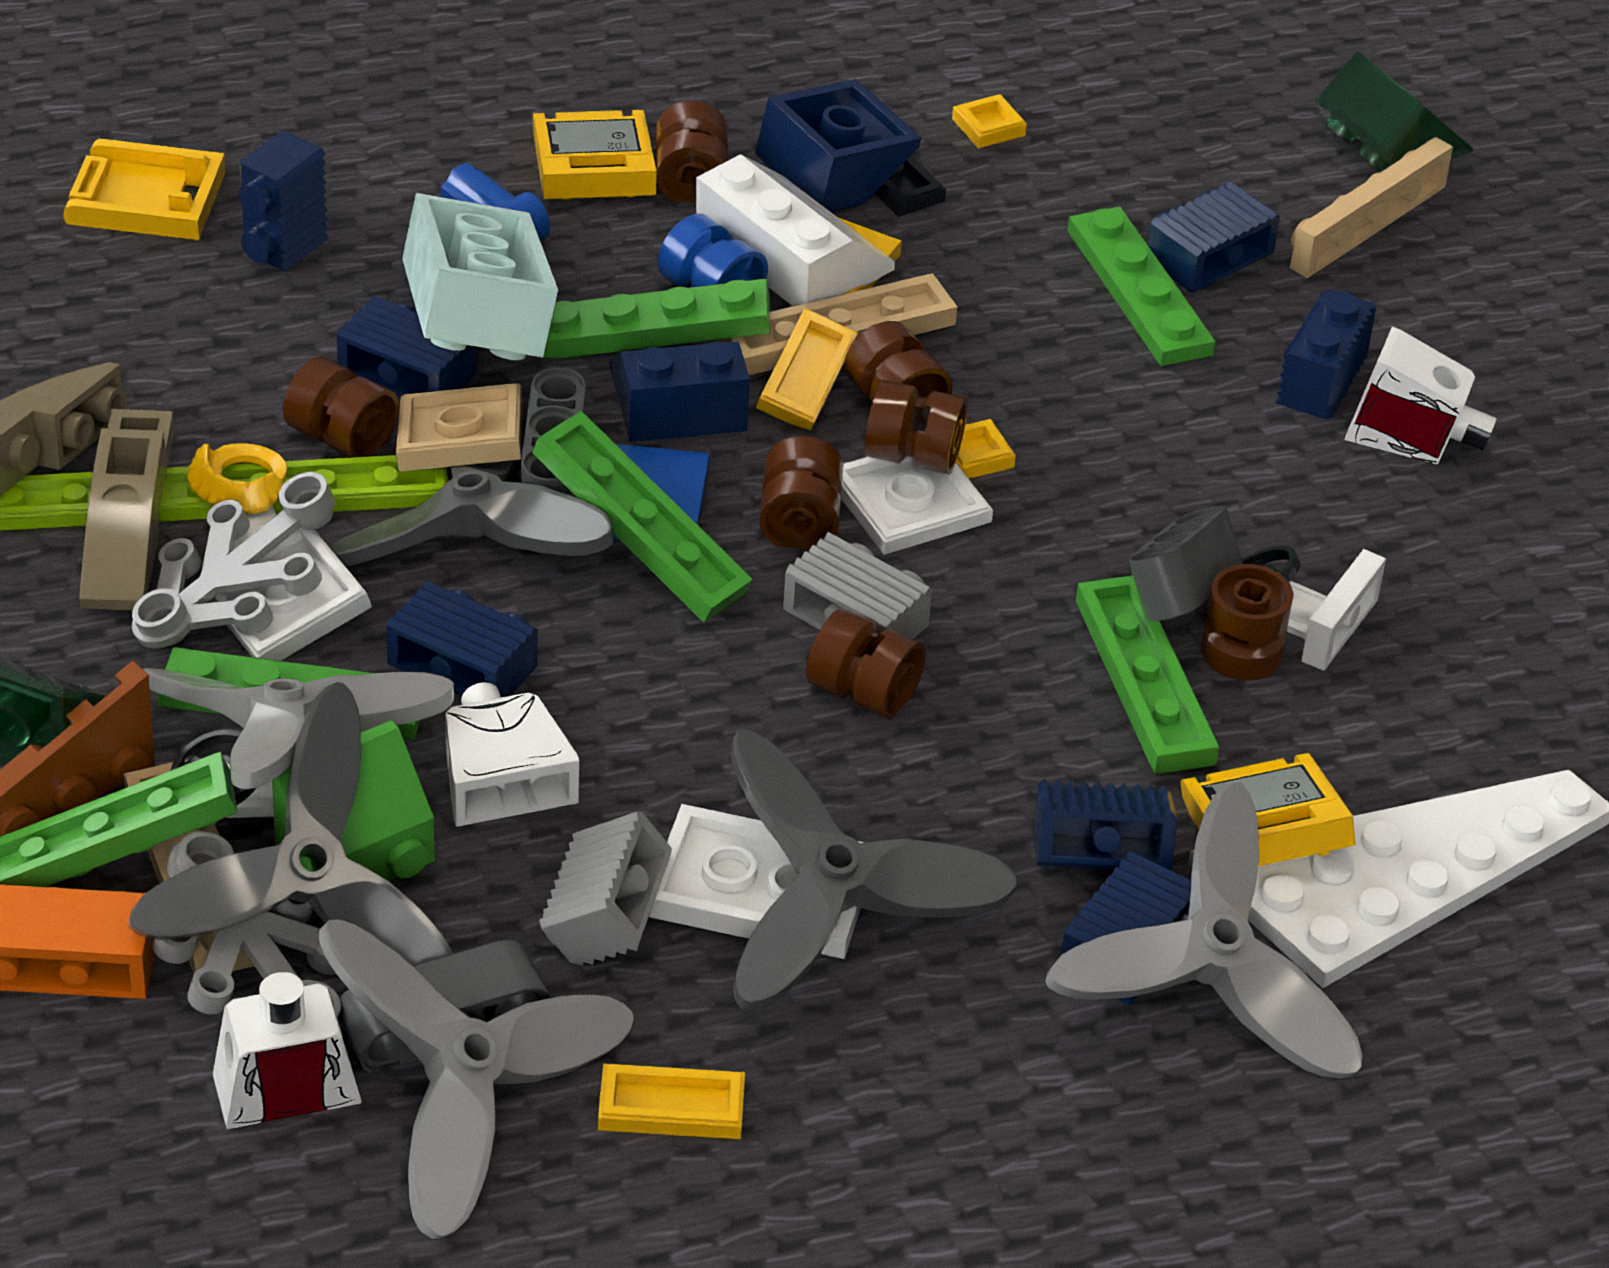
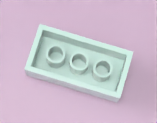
(479, 277)

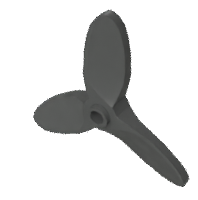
(489, 504)
(317, 809)
(841, 873)

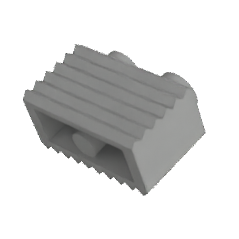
(853, 579)
(606, 889)

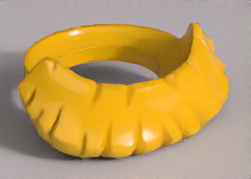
(254, 496)

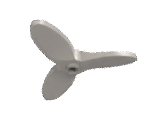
(277, 710)
(1220, 950)
(463, 1062)

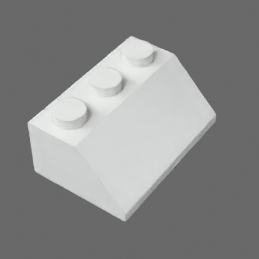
(805, 245)

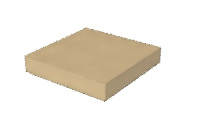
(460, 427)

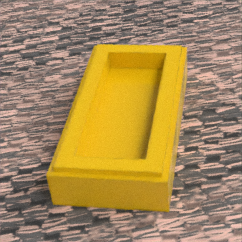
(806, 370)
(671, 1101)

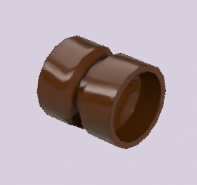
(688, 144)
(895, 355)
(340, 408)
(895, 421)
(801, 492)
(1247, 622)
(858, 660)

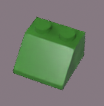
(390, 816)

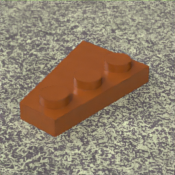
(84, 758)

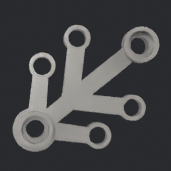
(171, 611)
(255, 936)

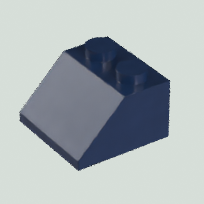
(834, 142)
(682, 390)

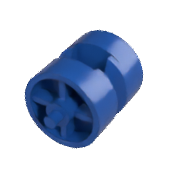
(705, 254)

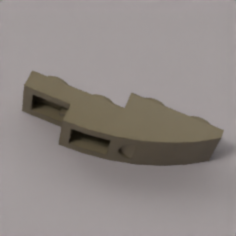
(56, 420)
(125, 508)

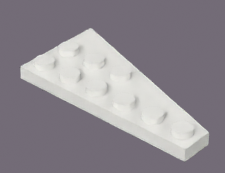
(1416, 869)

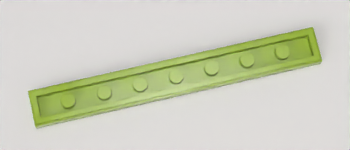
(354, 482)

